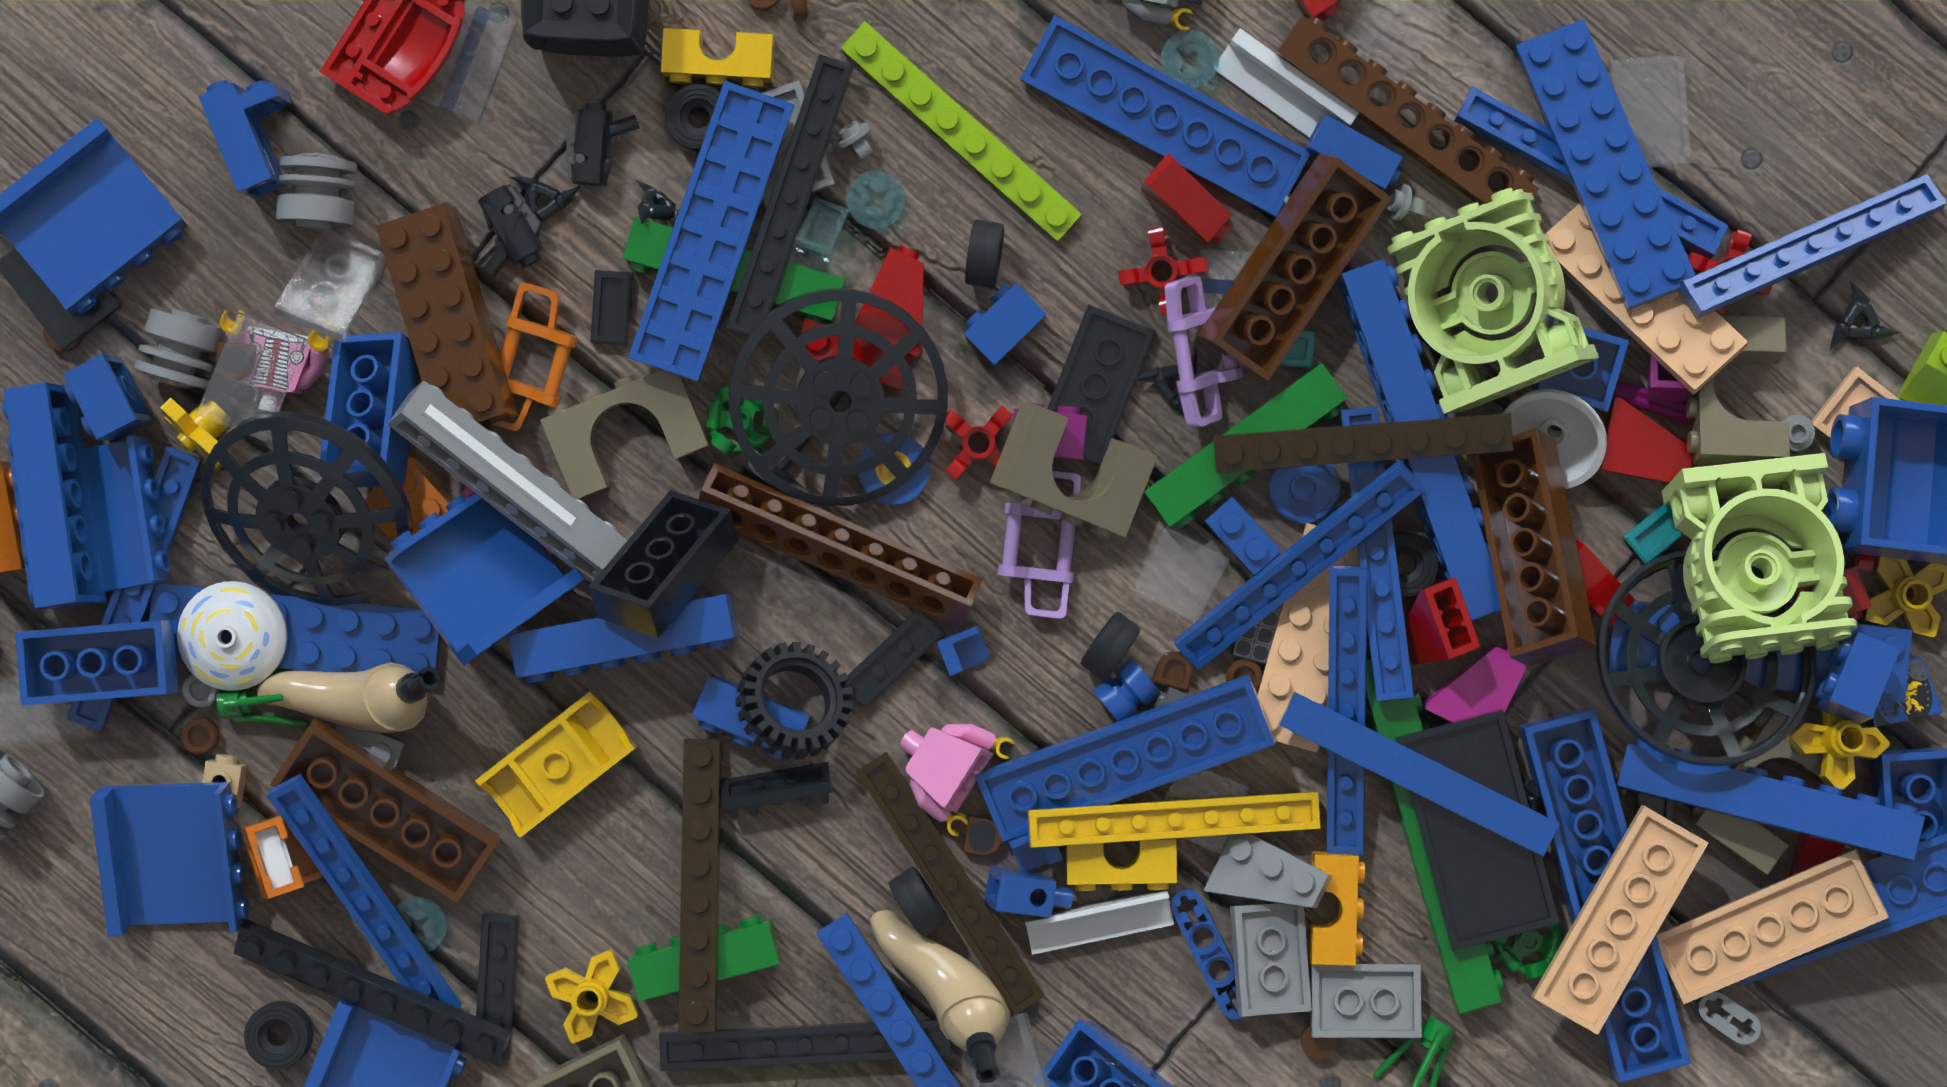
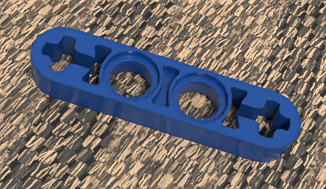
(1209, 954)

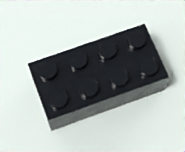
(663, 564)

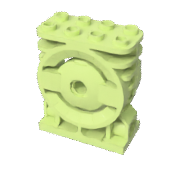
(1428, 266)
(1786, 504)

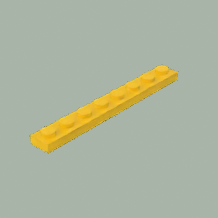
(1173, 819)

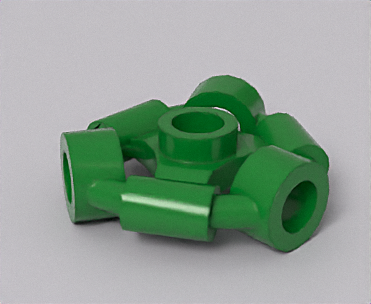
(719, 417)
(1525, 944)

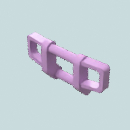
(1188, 381)
(1065, 551)

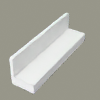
(1280, 85)
(1099, 921)

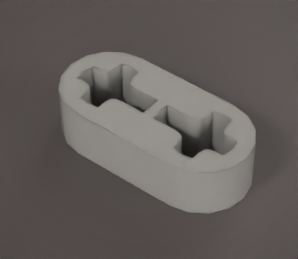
(1723, 1023)

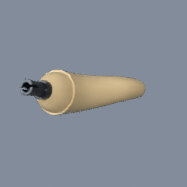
(372, 700)
(959, 993)

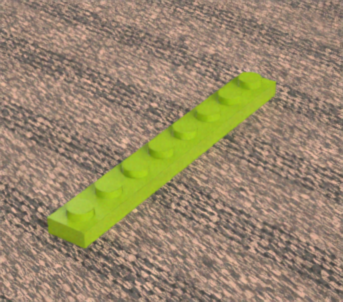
(961, 131)

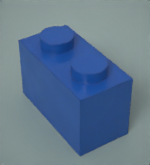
(1004, 323)
(1241, 535)

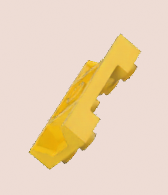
(557, 763)

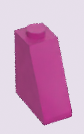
(1478, 687)

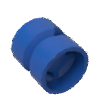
(1127, 691)

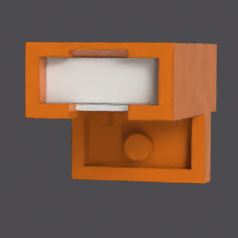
(277, 857)

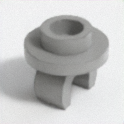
(853, 135)
(1403, 203)
(1800, 432)

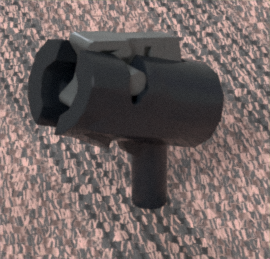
(591, 143)
(514, 227)

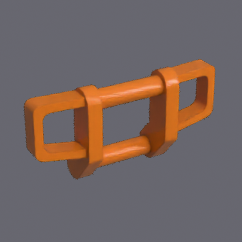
(565, 341)

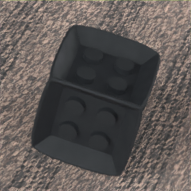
(586, 26)

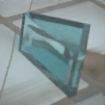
(821, 229)

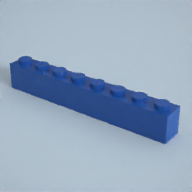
(1775, 802)

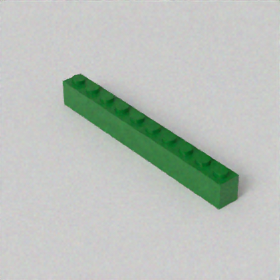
(1468, 969)

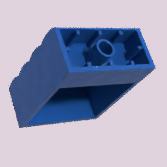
(1891, 480)

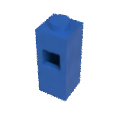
(1356, 150)

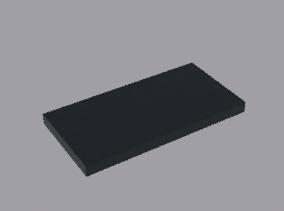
(1480, 878)

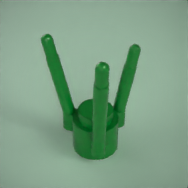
(239, 702)
(1437, 1039)

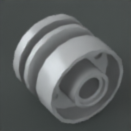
(316, 193)
(179, 348)
(18, 791)

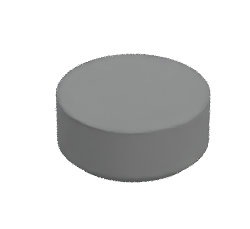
(199, 693)

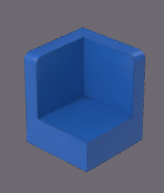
(963, 650)
(1031, 858)

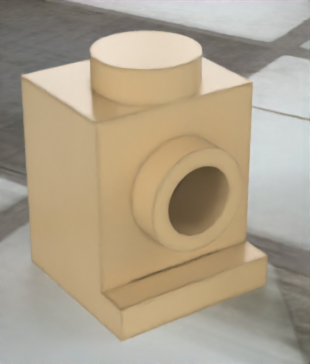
(231, 770)

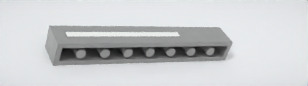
(506, 480)

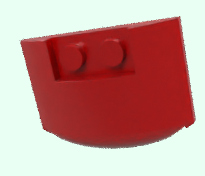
(395, 49)

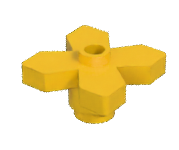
(192, 430)
(1917, 609)
(1839, 743)
(573, 988)

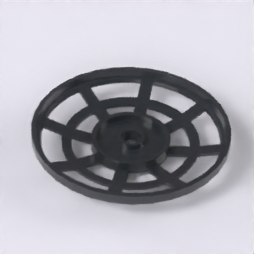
(825, 379)
(308, 499)
(1687, 681)

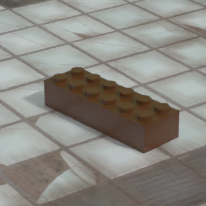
(1294, 266)
(446, 311)
(1533, 550)
(390, 811)

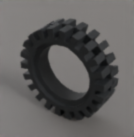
(772, 732)

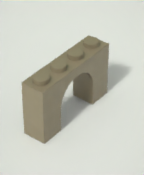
(574, 428)
(1722, 437)
(1027, 472)
(1744, 837)

